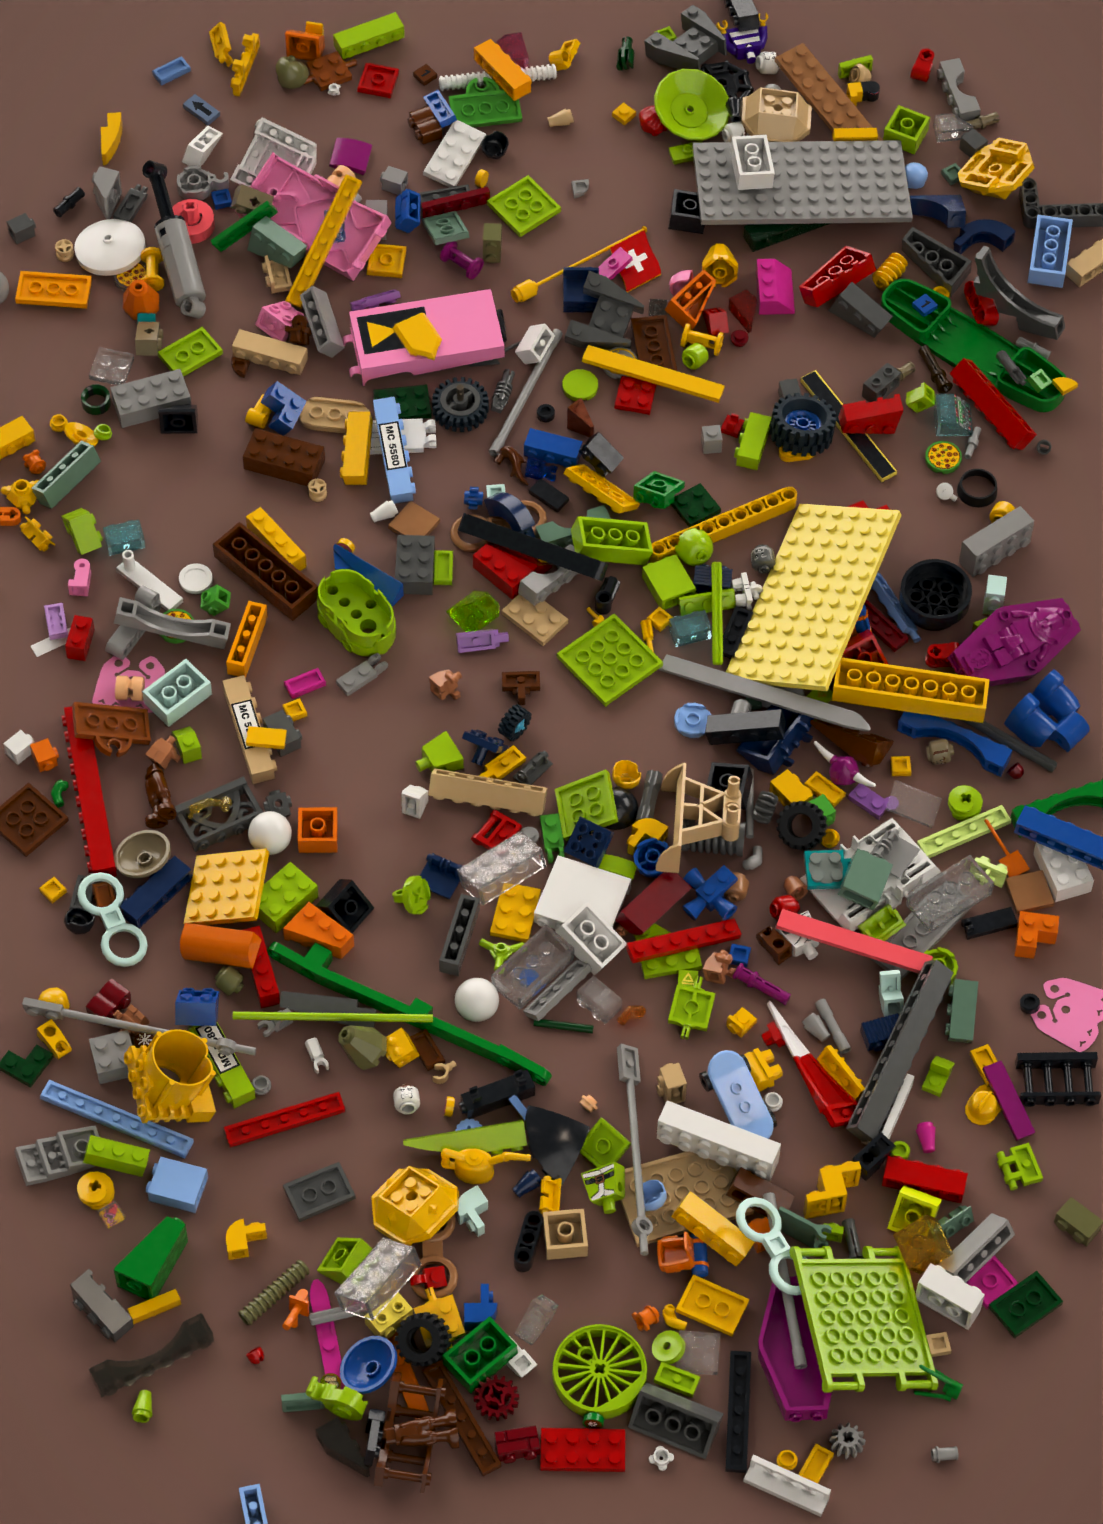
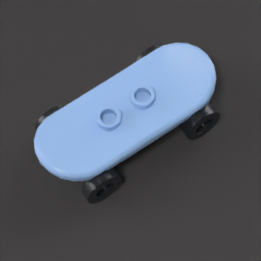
(738, 1093)

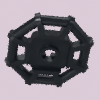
(721, 73)

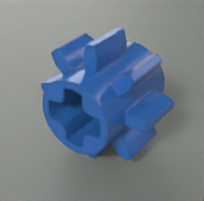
(473, 498)

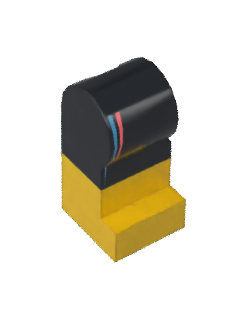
(863, 91)

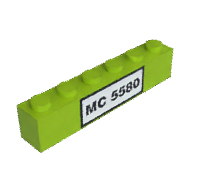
(227, 1068)

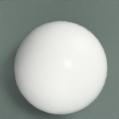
(270, 832)
(476, 999)

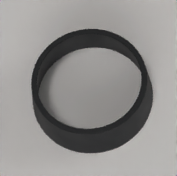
(977, 501)

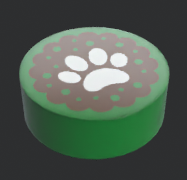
(593, 1420)

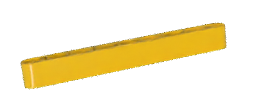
(733, 520)

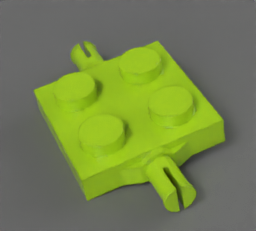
(691, 1007)

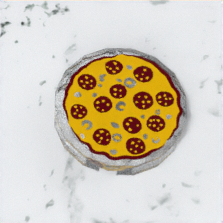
(124, 279)

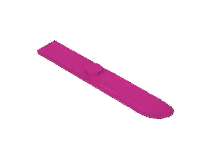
(326, 1331)

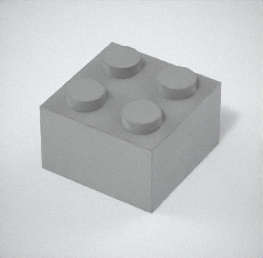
(109, 1056)

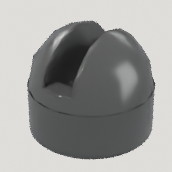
(1042, 450)

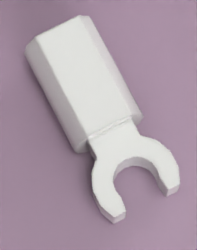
(316, 1054)

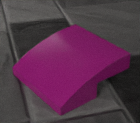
(351, 154)

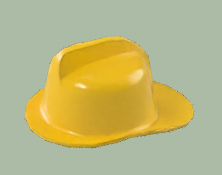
(982, 1106)

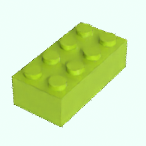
(612, 540)

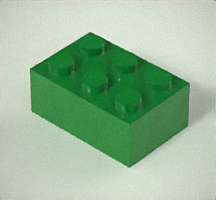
(480, 1354)

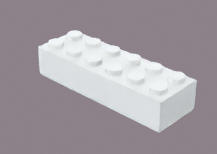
(717, 1140)

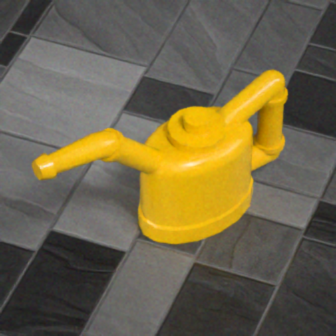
(476, 1165)

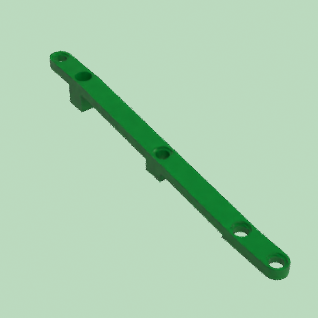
(315, 967)

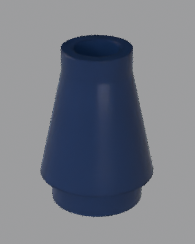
(527, 1183)

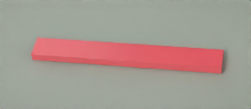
(852, 941)

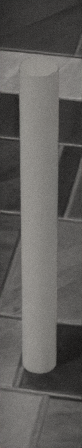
(749, 810)

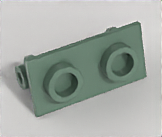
(959, 1219)

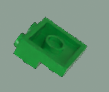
(657, 490)

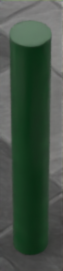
(564, 1026)

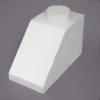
(414, 800)

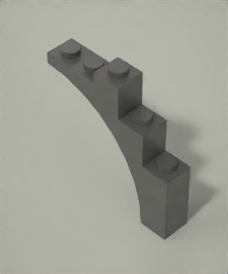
(1010, 301)

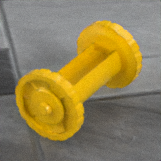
(152, 257)
(697, 337)

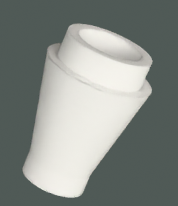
(384, 511)

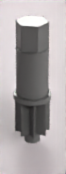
(1011, 367)

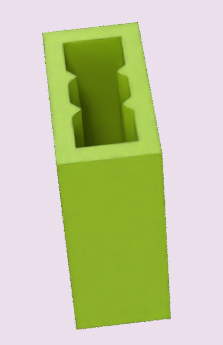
(667, 581)

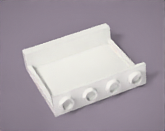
(574, 884)

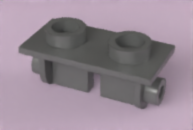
(533, 769)

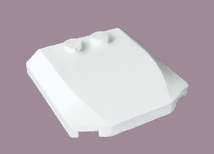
(277, 139)

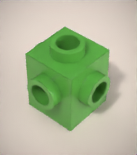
(215, 600)

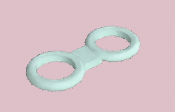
(112, 919)
(773, 1241)

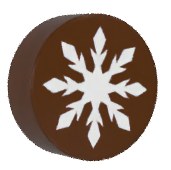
(143, 1039)

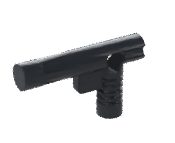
(502, 324)

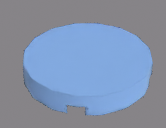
(691, 720)

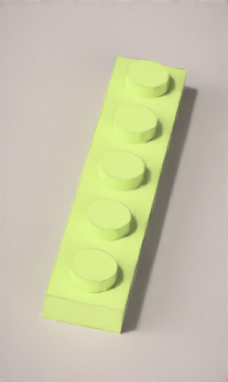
(964, 831)

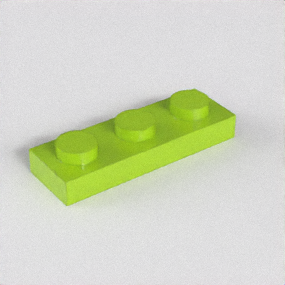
(703, 601)

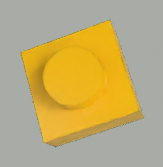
(624, 113)

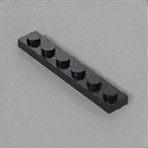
(738, 1412)

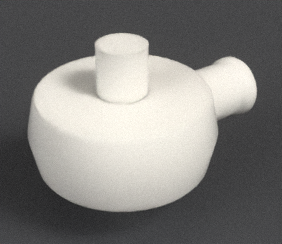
(945, 491)

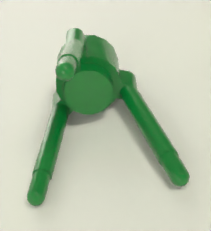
(951, 1388)

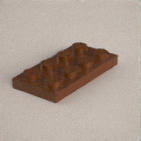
(653, 341)

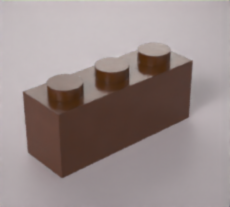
(749, 1185)

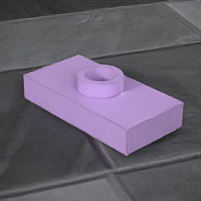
(56, 621)

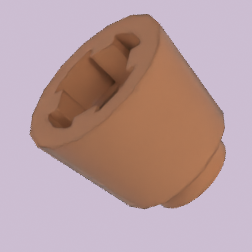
(795, 887)

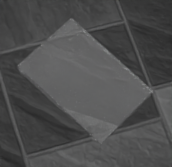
(913, 804)

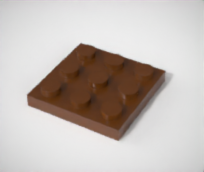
(29, 819)

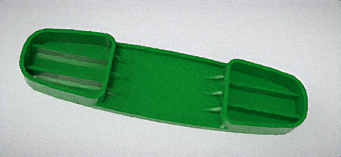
(958, 336)

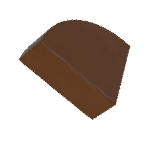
(240, 366)

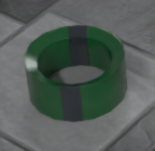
(95, 389)

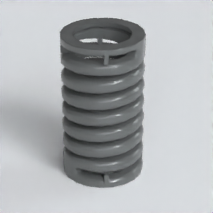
(716, 843)

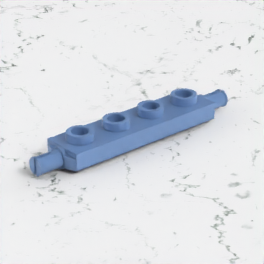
(894, 608)

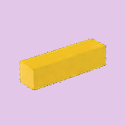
(855, 134)
(154, 1306)

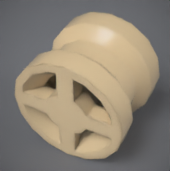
(66, 246)
(320, 486)

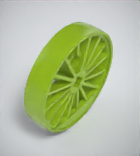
(624, 1400)

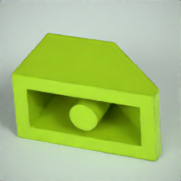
(187, 744)

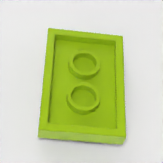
(190, 352)

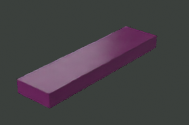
(1008, 1100)

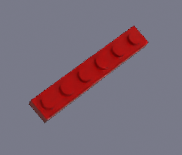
(683, 940)
(284, 1119)

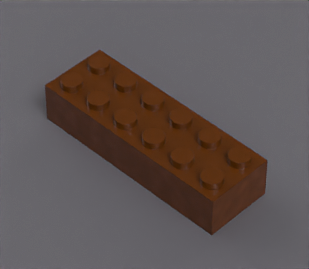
(266, 571)

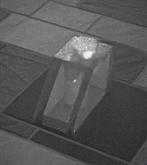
(950, 127)

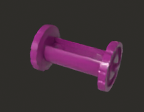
(472, 266)

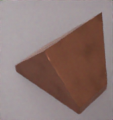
(579, 419)

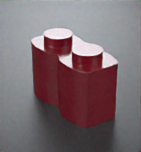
(109, 1000)

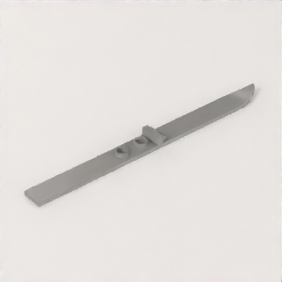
(764, 693)

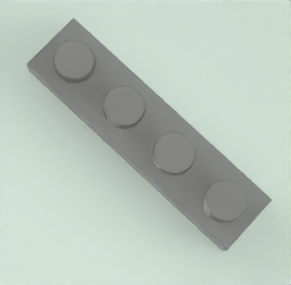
(557, 990)

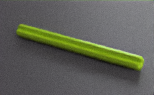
(717, 619)

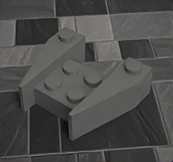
(692, 47)
(609, 317)

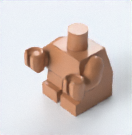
(445, 683)
(163, 751)
(717, 967)
(132, 1015)

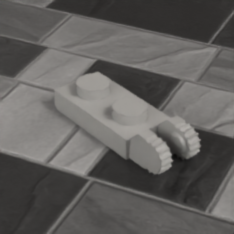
(361, 674)

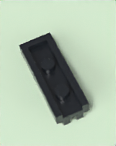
(989, 923)

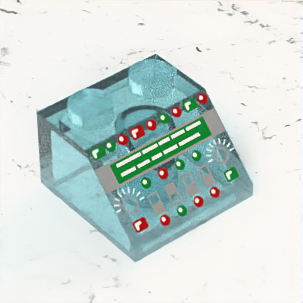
(952, 416)

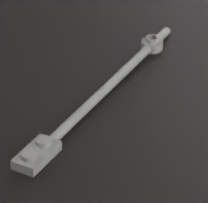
(56, 1011)
(630, 1073)

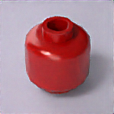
(784, 902)

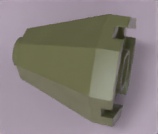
(363, 1045)

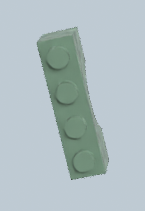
(561, 536)

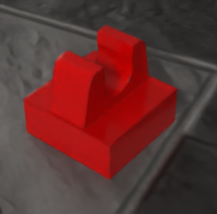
(732, 425)
(773, 1035)

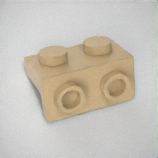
(277, 276)

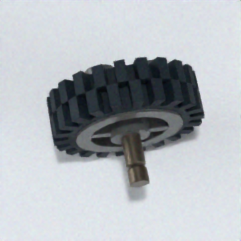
(460, 404)

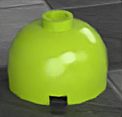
(694, 547)

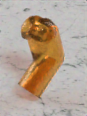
(631, 1012)

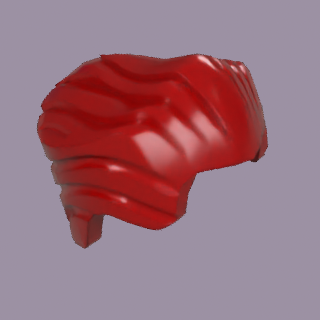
(650, 121)

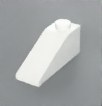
(201, 147)

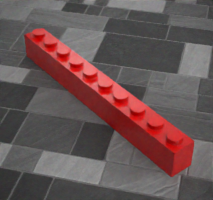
(89, 799)

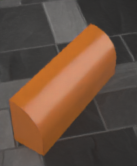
(219, 945)

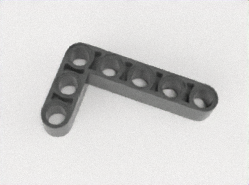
(1082, 214)

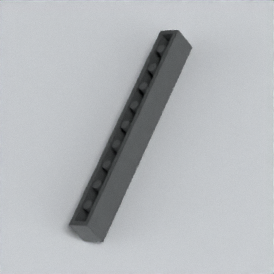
(899, 1051)

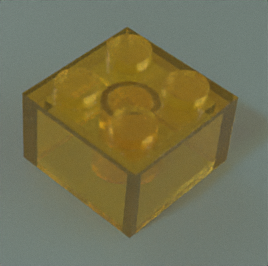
(923, 1244)

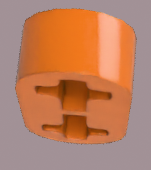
(6, 513)

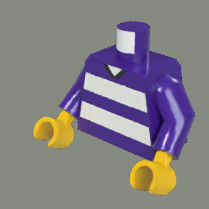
(746, 43)

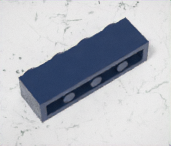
(156, 892)

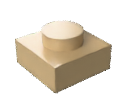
(939, 1344)

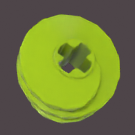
(965, 802)

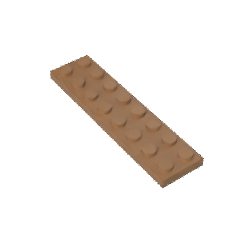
(820, 89)

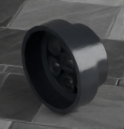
(938, 577)

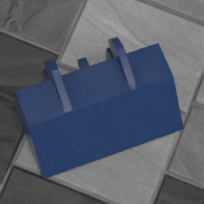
(771, 754)

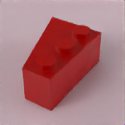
(871, 417)

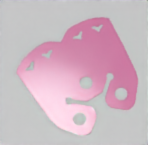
(106, 682)
(1083, 1013)

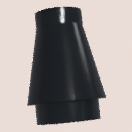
(734, 108)

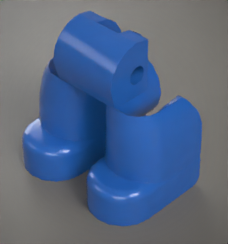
(1031, 715)

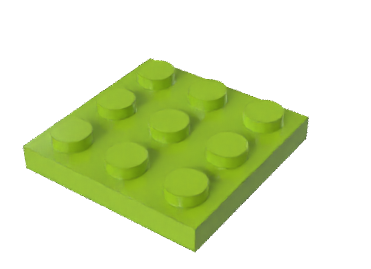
(524, 206)
(586, 798)

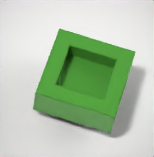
(1039, 380)

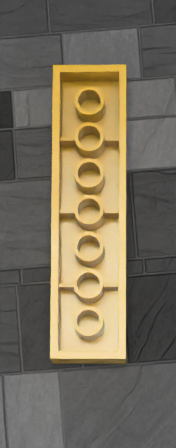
(911, 690)

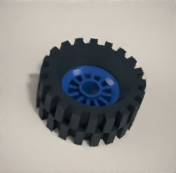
(802, 424)

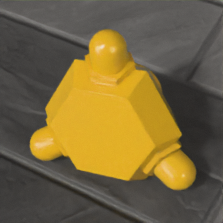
(21, 494)

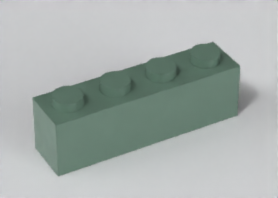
(66, 474)

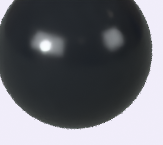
(626, 808)

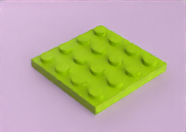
(609, 659)

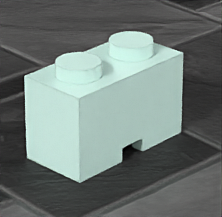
(994, 593)

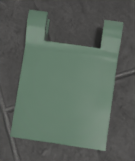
(803, 1229)

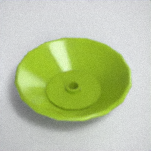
(692, 91)

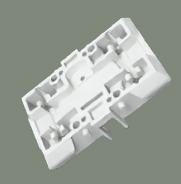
(894, 889)

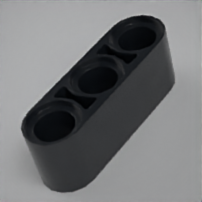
(530, 1232)

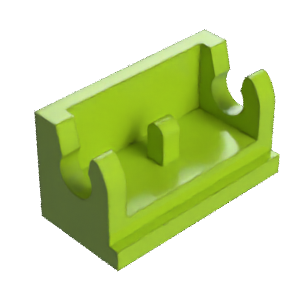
(882, 923)

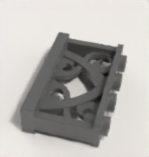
(220, 831)

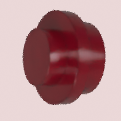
(739, 338)

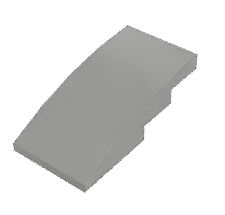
(55, 1155)

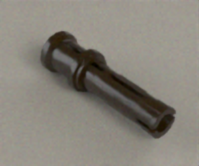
(937, 375)

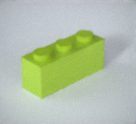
(752, 441)
(116, 1156)

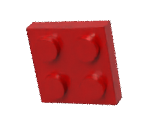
(635, 395)

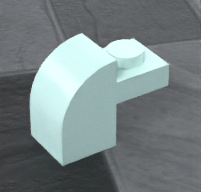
(890, 992)
(470, 1206)

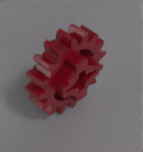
(500, 1389)

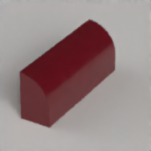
(653, 903)

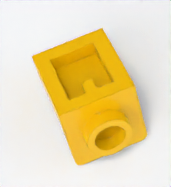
(741, 1022)

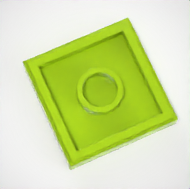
(604, 1144)

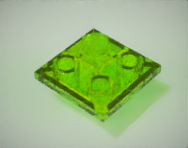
(474, 611)

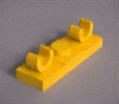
(841, 1072)

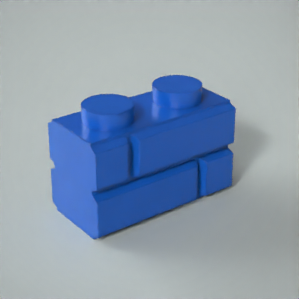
(407, 210)

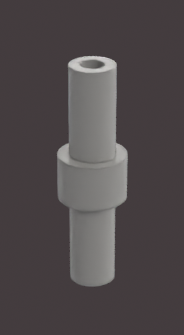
(972, 442)

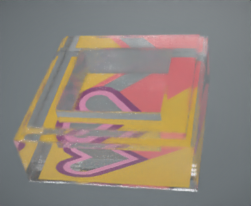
(111, 1214)

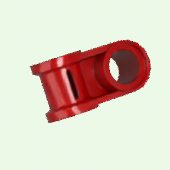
(923, 65)
(940, 654)

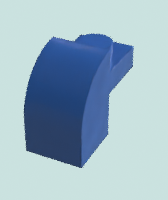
(478, 1312)

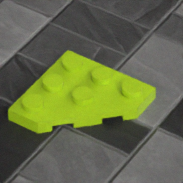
(671, 963)

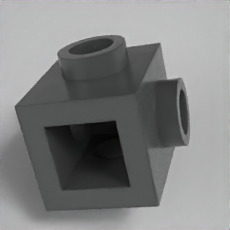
(277, 796)

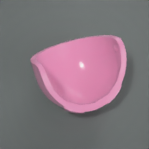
(680, 280)

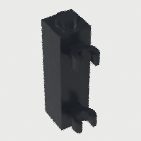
(496, 1094)

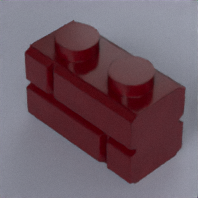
(517, 1444)

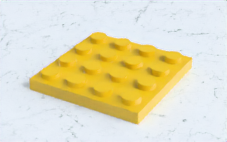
(226, 887)

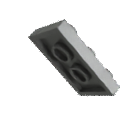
(319, 1191)

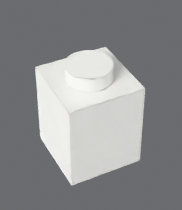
(18, 746)

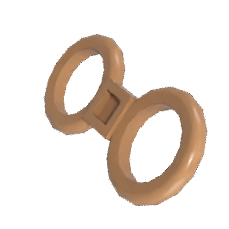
(496, 520)
(433, 1254)

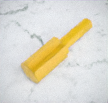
(647, 632)

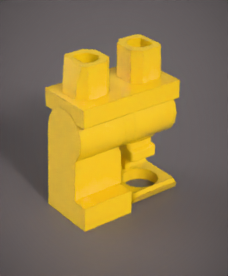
(760, 1070)

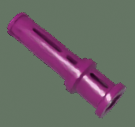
(754, 980)

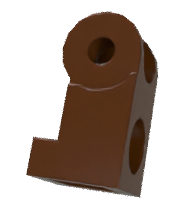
(775, 944)

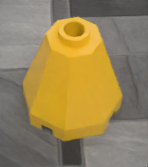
(721, 265)

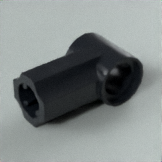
(606, 595)

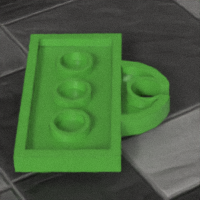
(485, 105)

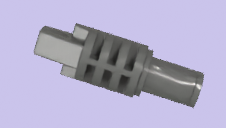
(502, 391)

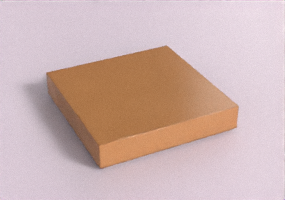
(414, 521)
(1029, 892)

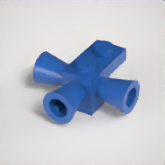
(710, 893)

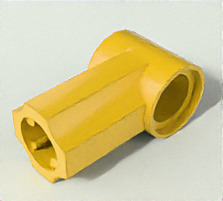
(258, 415)

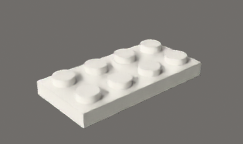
(454, 154)

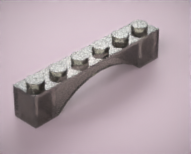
(113, 1375)

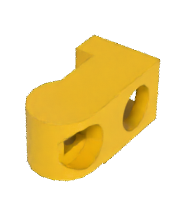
(54, 1039)

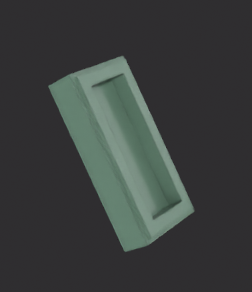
(299, 1402)

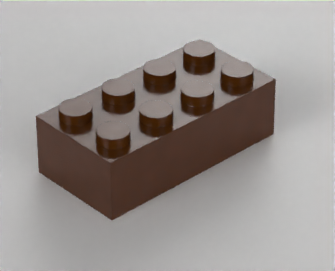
(283, 457)

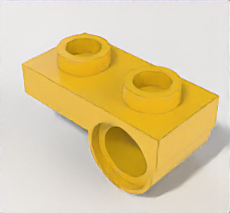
(563, 57)

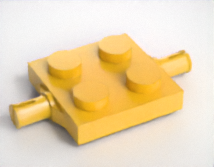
(446, 1309)

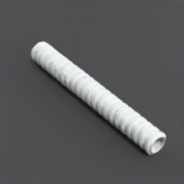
(462, 80)

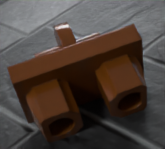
(299, 333)

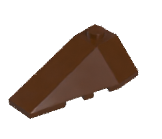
(862, 747)

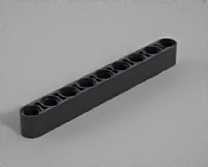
(533, 547)

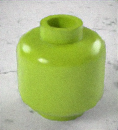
(695, 356)

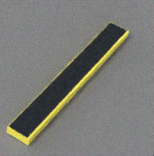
(861, 442)

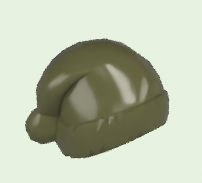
(291, 73)

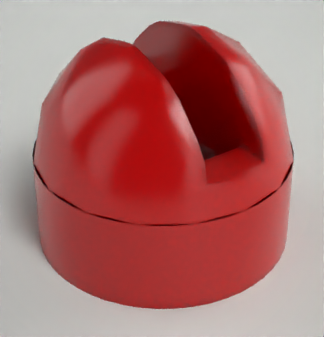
(255, 1355)

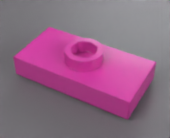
(615, 263)

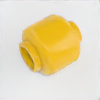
(1000, 510)

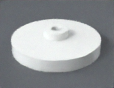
(195, 578)

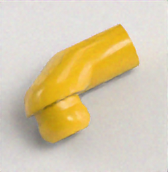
(671, 1319)

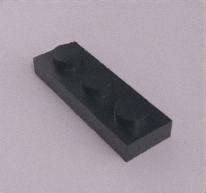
(735, 631)

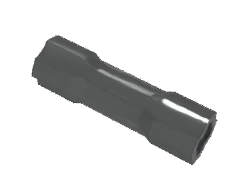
(650, 793)

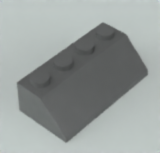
(675, 1420)

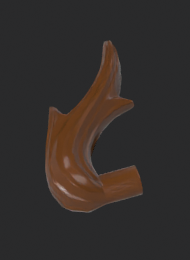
(516, 461)

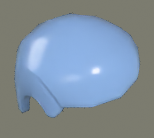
(916, 175)
(654, 1195)

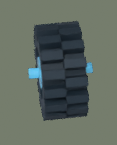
(514, 722)

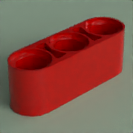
(981, 307)

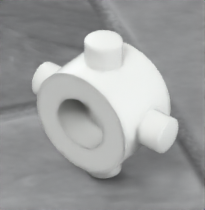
(334, 89)

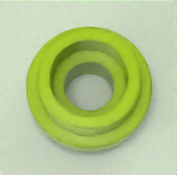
(103, 432)

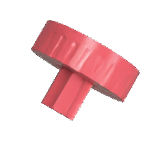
(191, 211)

